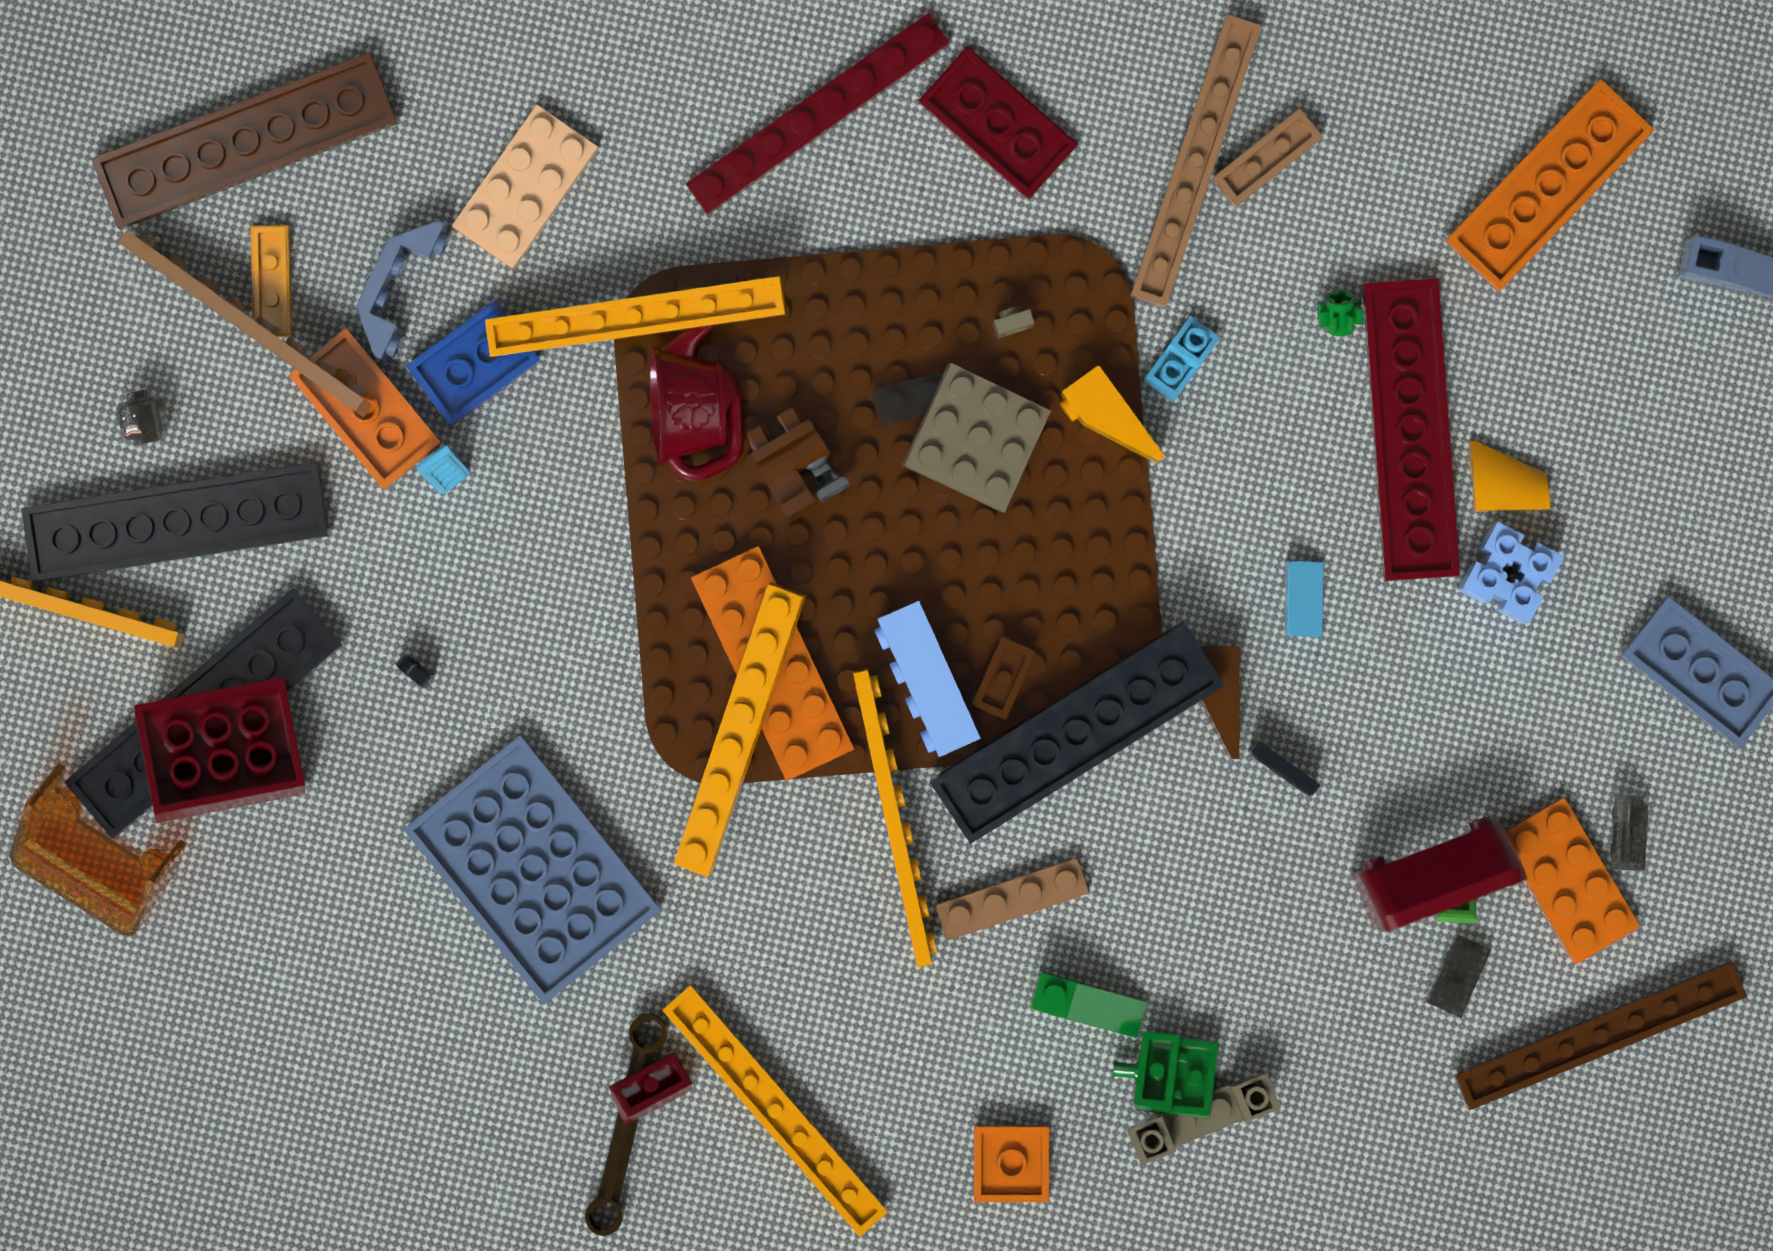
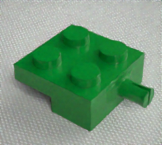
(1173, 1075)

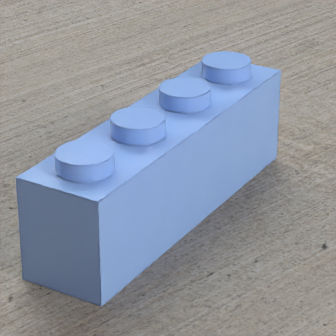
(928, 679)

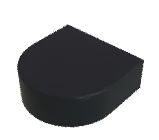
(414, 671)

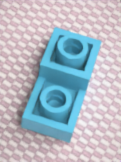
(1181, 359)

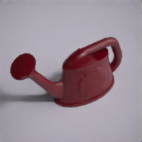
(691, 405)

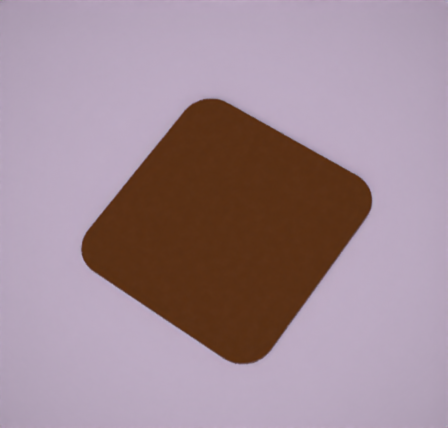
(1054, 572)

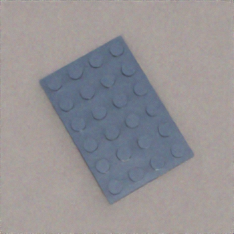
(532, 869)

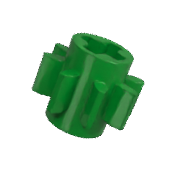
(1340, 313)

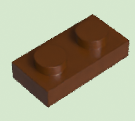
(1003, 678)

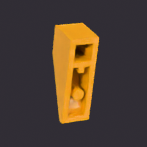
(1104, 410)

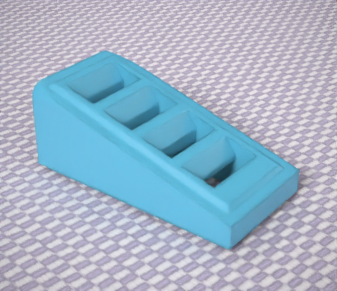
(443, 469)

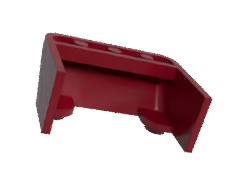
(1439, 876)

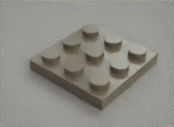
(976, 437)

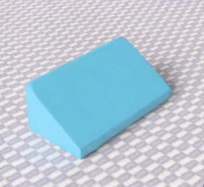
(1304, 599)

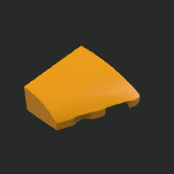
(1505, 482)

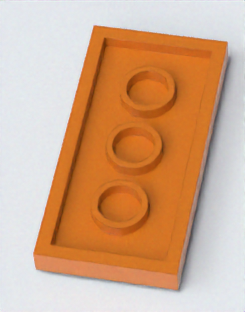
(391, 433)
(1570, 881)

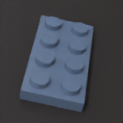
(1702, 672)

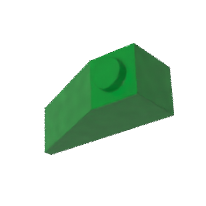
(1087, 1004)

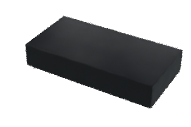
(1283, 768)

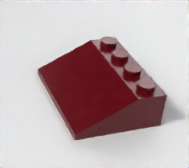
(219, 749)

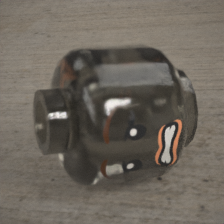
(142, 418)

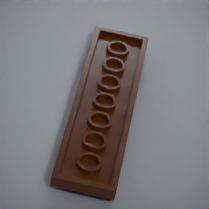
(244, 141)

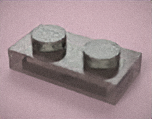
(905, 399)
(1629, 832)
(1458, 975)

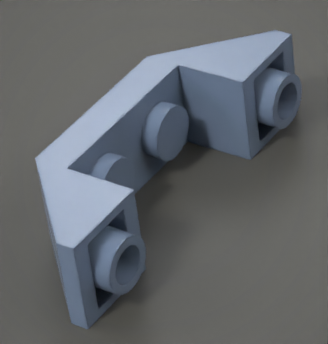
(422, 241)

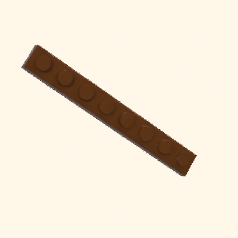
(1600, 1035)

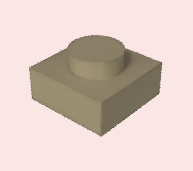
(1013, 321)

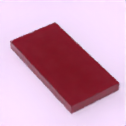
(997, 123)

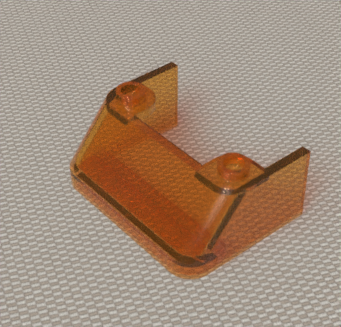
(86, 864)

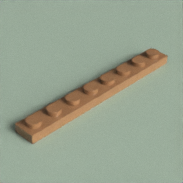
(1196, 161)
(259, 330)

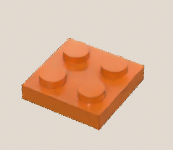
(1011, 1163)

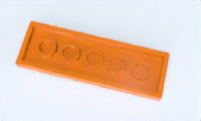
(1549, 185)
(800, 717)

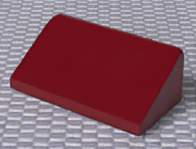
(650, 1088)

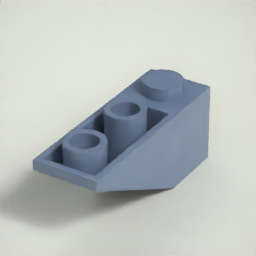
(1727, 266)

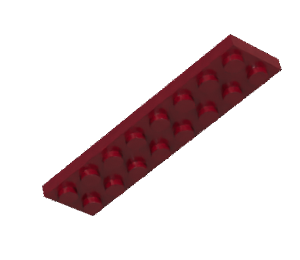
(1410, 430)

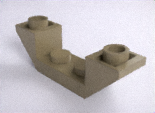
(1231, 1103)

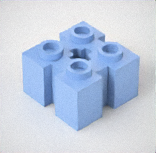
(1488, 580)

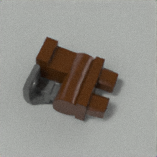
(789, 455)

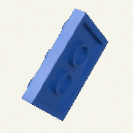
(461, 373)

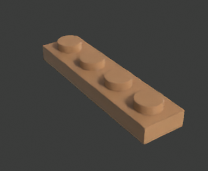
(1012, 899)

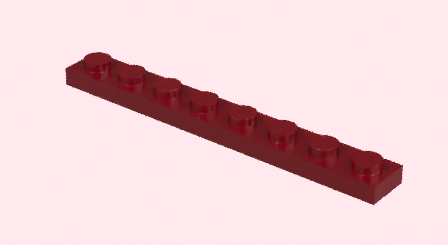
(818, 114)

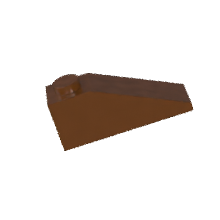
(1223, 704)

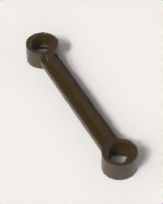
(623, 1135)

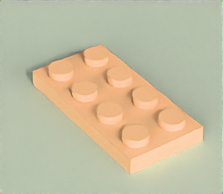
(525, 187)

